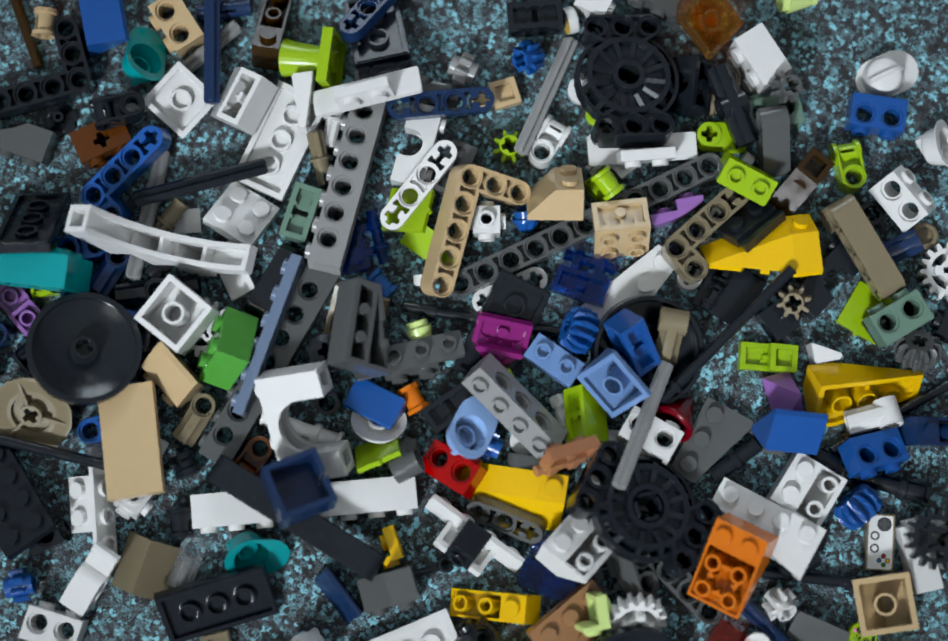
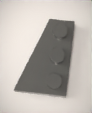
(714, 433)

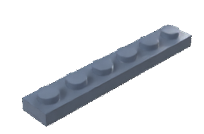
(271, 324)

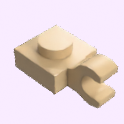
(505, 94)

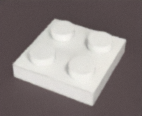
(178, 99)
(241, 215)

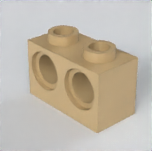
(180, 22)

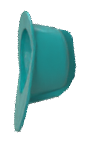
(144, 56)
(252, 548)

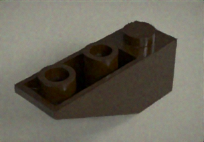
(270, 33)
(801, 182)

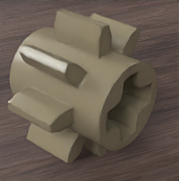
(789, 307)

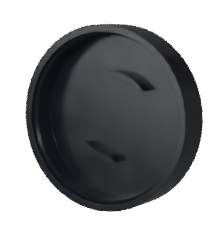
(649, 309)

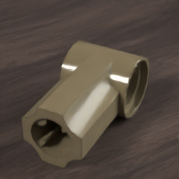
(671, 328)
(195, 421)

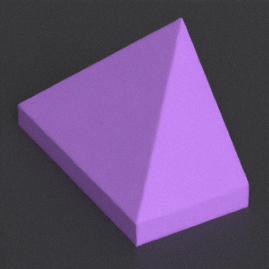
(782, 392)

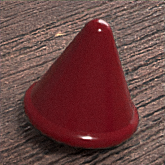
(680, 413)

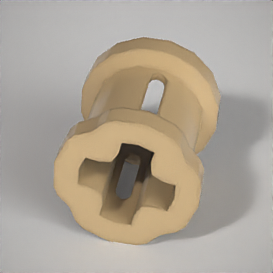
(44, 22)

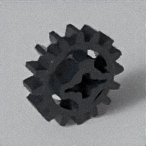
(924, 546)

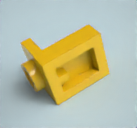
(391, 542)

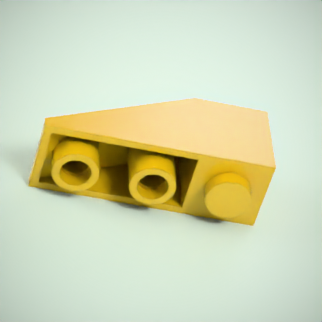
(495, 606)

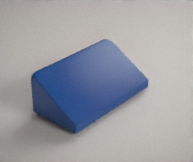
(375, 403)

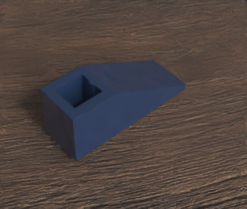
(924, 431)

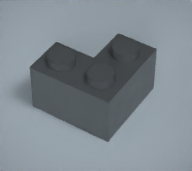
(389, 589)

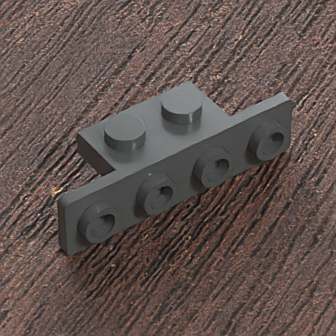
(420, 357)

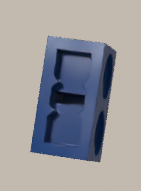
(875, 108)
(632, 341)
(872, 449)

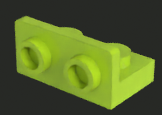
(746, 179)

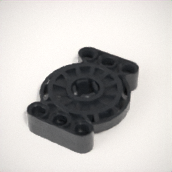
(620, 104)
(669, 506)

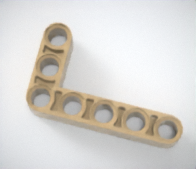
(462, 220)

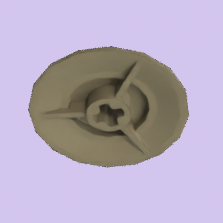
(52, 418)

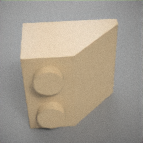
(558, 195)
(172, 376)
(885, 604)

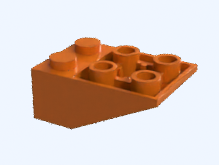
(732, 564)

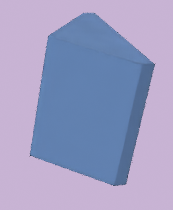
(613, 383)

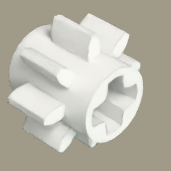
(779, 604)

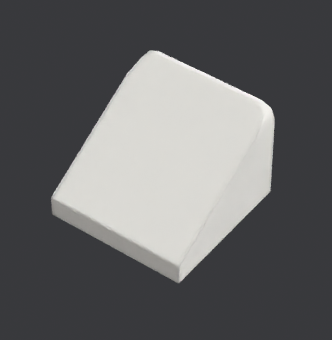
(819, 354)

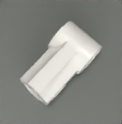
(880, 414)

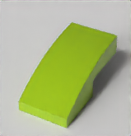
(767, 357)

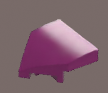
(501, 336)

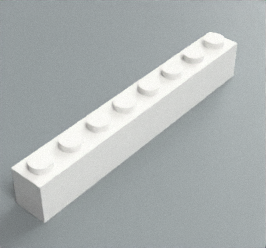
(353, 498)

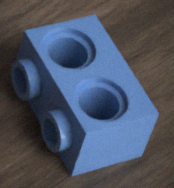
(553, 361)

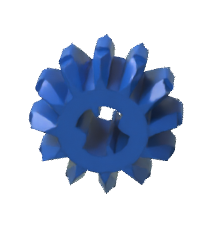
(578, 330)
(858, 506)

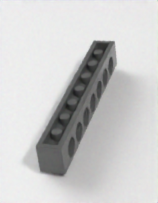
(285, 355)

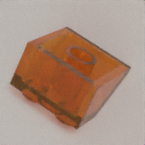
(708, 23)

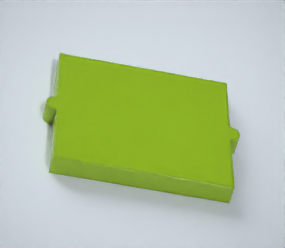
(418, 221)
(856, 310)
(375, 454)

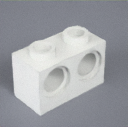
(897, 203)
(658, 428)
(55, 622)

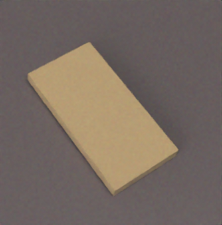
(132, 443)

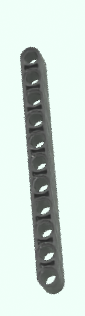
(575, 236)

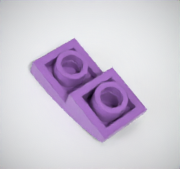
(682, 207)
(18, 306)

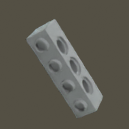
(513, 406)

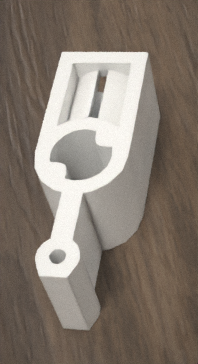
(90, 579)

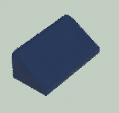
(338, 595)

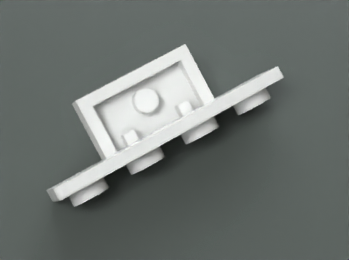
(367, 92)
(679, 147)
(90, 506)
(455, 522)

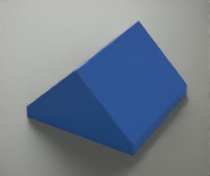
(103, 24)
(791, 431)

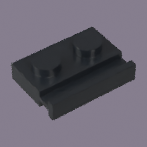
(751, 225)

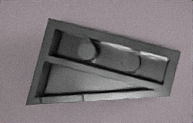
(358, 329)

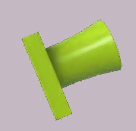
(324, 59)

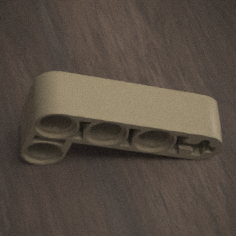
(689, 243)
(863, 246)

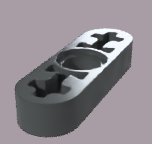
(527, 519)

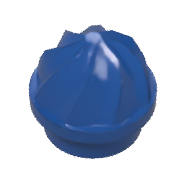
(521, 222)

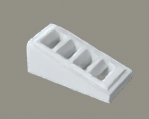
(303, 87)

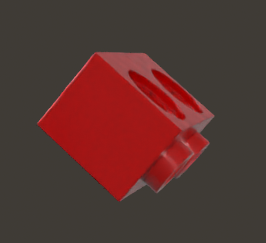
(450, 472)

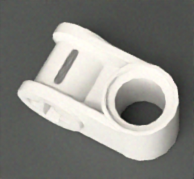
(551, 139)

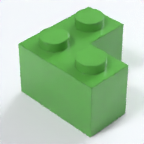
(228, 349)

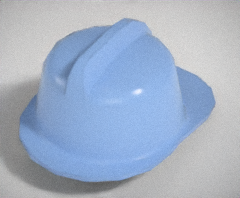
(471, 429)

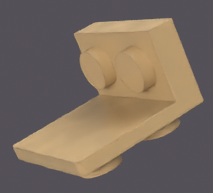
(621, 228)

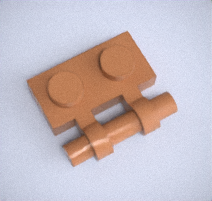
(566, 455)

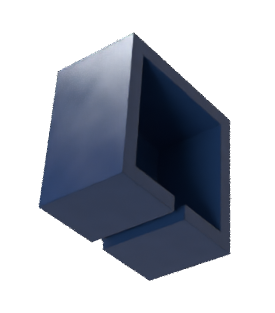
(295, 488)

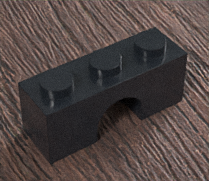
(836, 261)

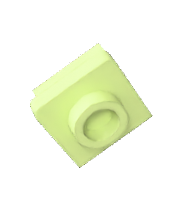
(598, 609)

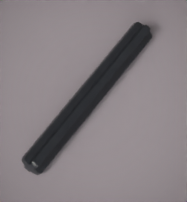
(200, 182)

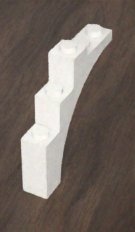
(158, 246)

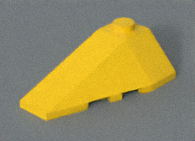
(791, 244)
(843, 387)
(523, 490)

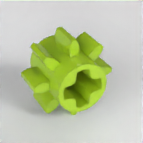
(511, 139)

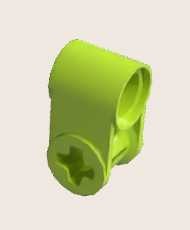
(720, 141)
(848, 160)
(603, 185)

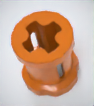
(414, 399)

